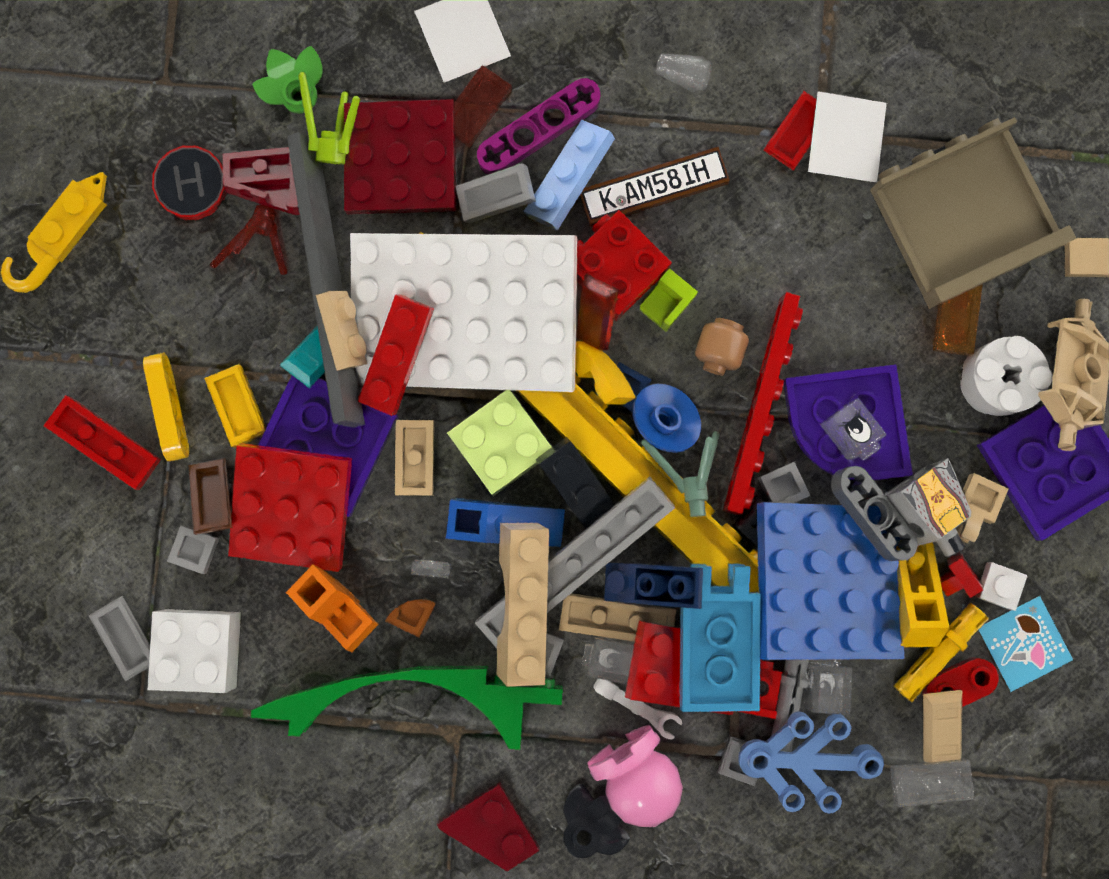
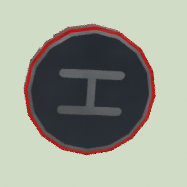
(189, 182)

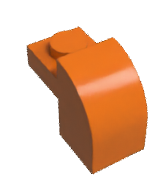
(333, 606)

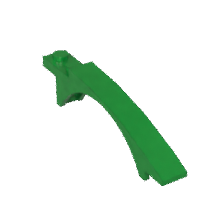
(493, 698)

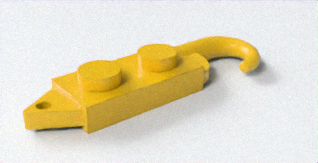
(59, 231)

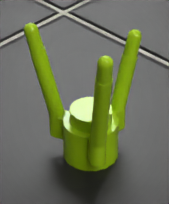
(332, 145)

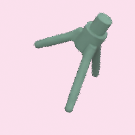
(693, 487)

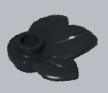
(597, 820)

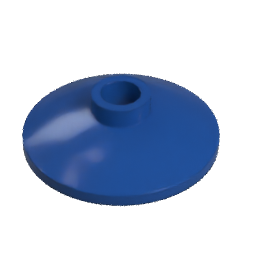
(666, 418)

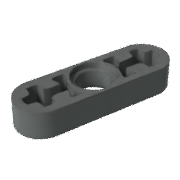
(890, 518)

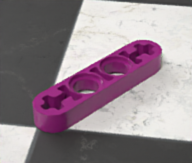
(535, 123)

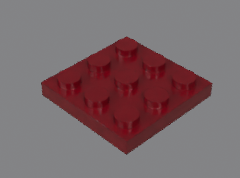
(401, 158)

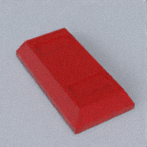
(794, 133)

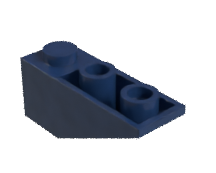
(654, 584)

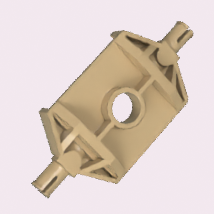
(1078, 376)

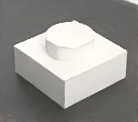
(1001, 586)

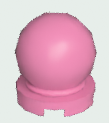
(640, 782)

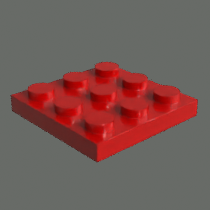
(289, 507)

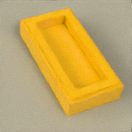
(236, 405)

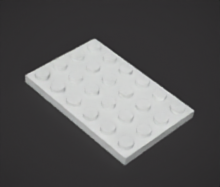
(497, 303)

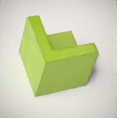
(668, 300)

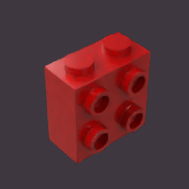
(621, 258)

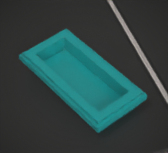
(306, 360)

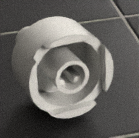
(1025, 372)

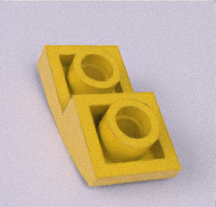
(608, 378)

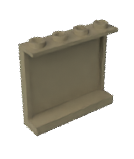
(967, 213)

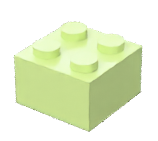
(500, 442)

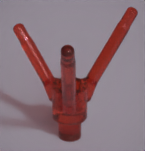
(260, 223)

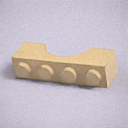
(525, 575)

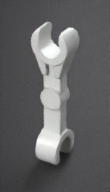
(654, 716)

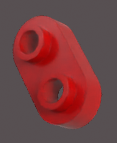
(962, 677)

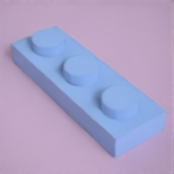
(569, 174)

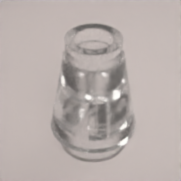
(685, 70)

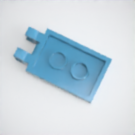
(721, 646)

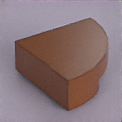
(412, 615)

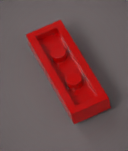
(395, 354)
(102, 442)

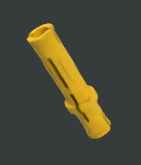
(936, 658)

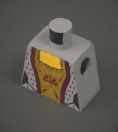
(933, 506)

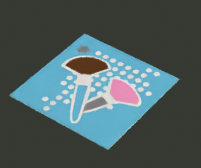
(1025, 643)

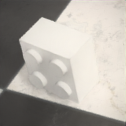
(194, 651)

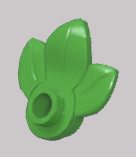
(284, 80)

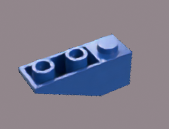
(481, 520)

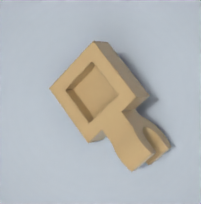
(985, 503)

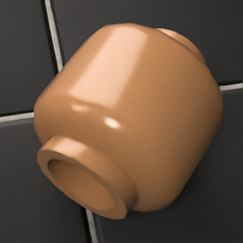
(721, 346)

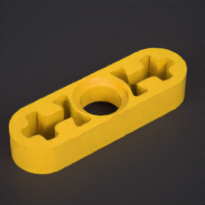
(166, 407)

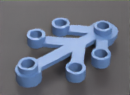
(806, 760)

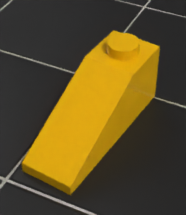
(921, 600)

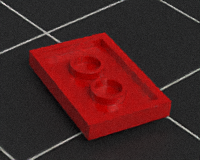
(656, 666)

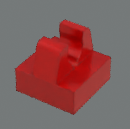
(960, 577)

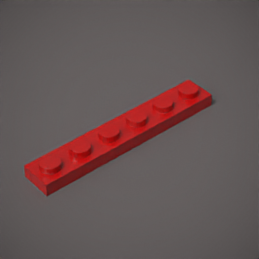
(767, 389)

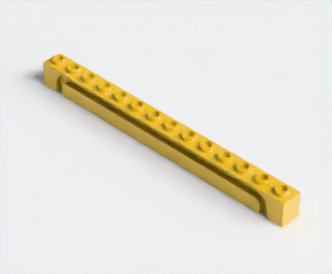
(626, 465)

